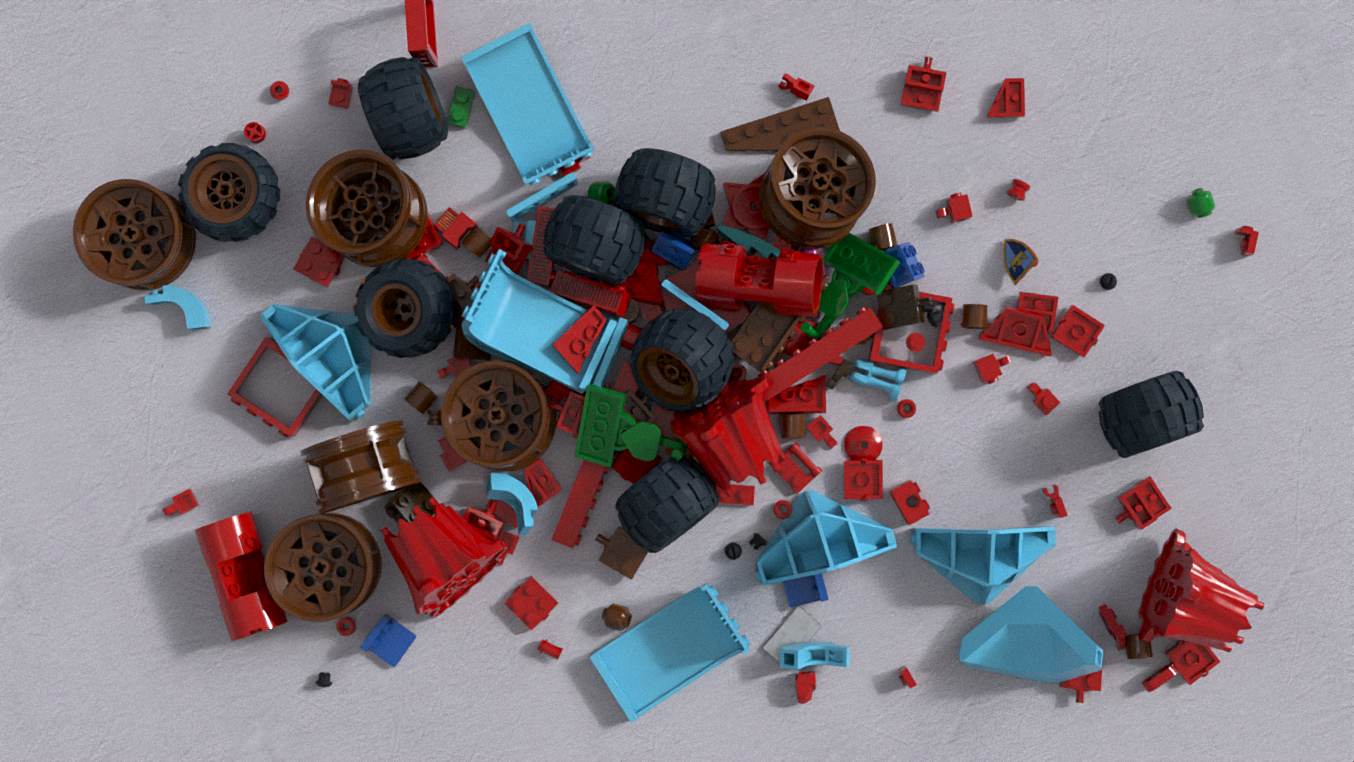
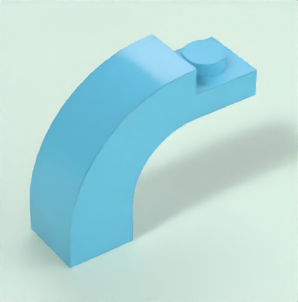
(194, 309)
(517, 495)
(814, 653)

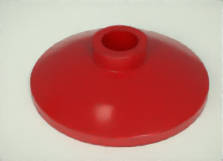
(853, 443)

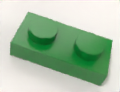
(461, 107)

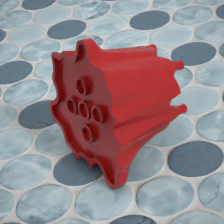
(732, 434)
(441, 557)
(1193, 599)

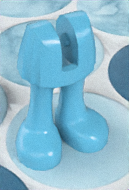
(867, 379)

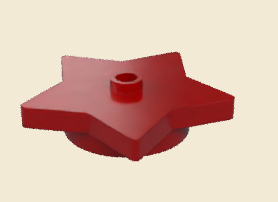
(739, 214)

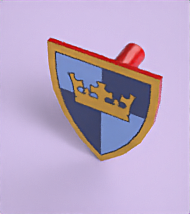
(1018, 259)

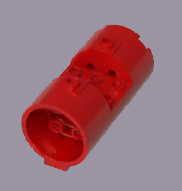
(788, 282)
(237, 570)

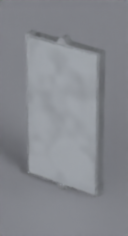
(795, 629)

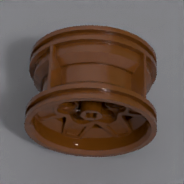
(842, 162)
(339, 180)
(105, 206)
(468, 392)
(360, 466)
(294, 594)

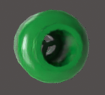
(602, 191)
(1201, 203)

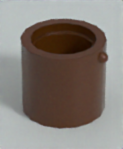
(883, 236)
(477, 241)
(632, 311)
(974, 316)
(421, 397)
(792, 425)
(1137, 648)

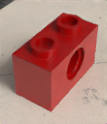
(900, 495)

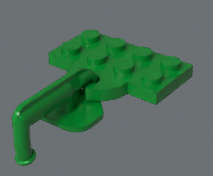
(855, 267)
(609, 429)

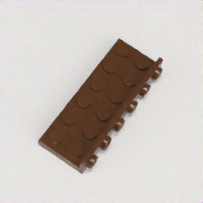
(765, 333)

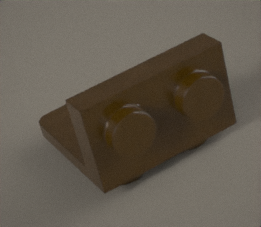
(401, 504)

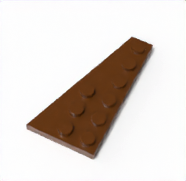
(773, 130)

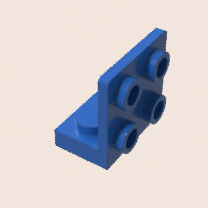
(674, 249)
(909, 267)
(805, 590)
(389, 640)

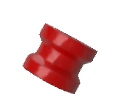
(252, 129)
(1018, 190)

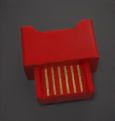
(454, 226)

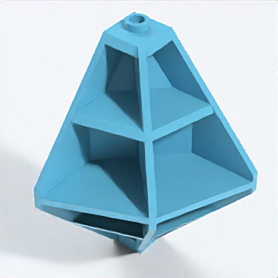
(326, 352)
(820, 540)
(982, 559)
(1031, 641)

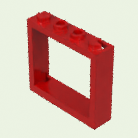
(421, 31)
(941, 342)
(255, 410)

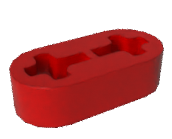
(1159, 677)

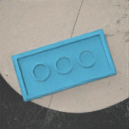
(542, 197)
(692, 303)

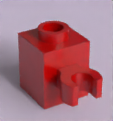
(957, 208)
(989, 368)

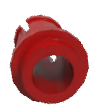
(549, 649)

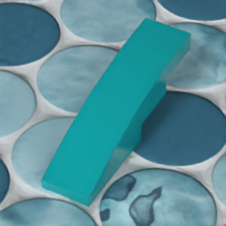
(748, 241)

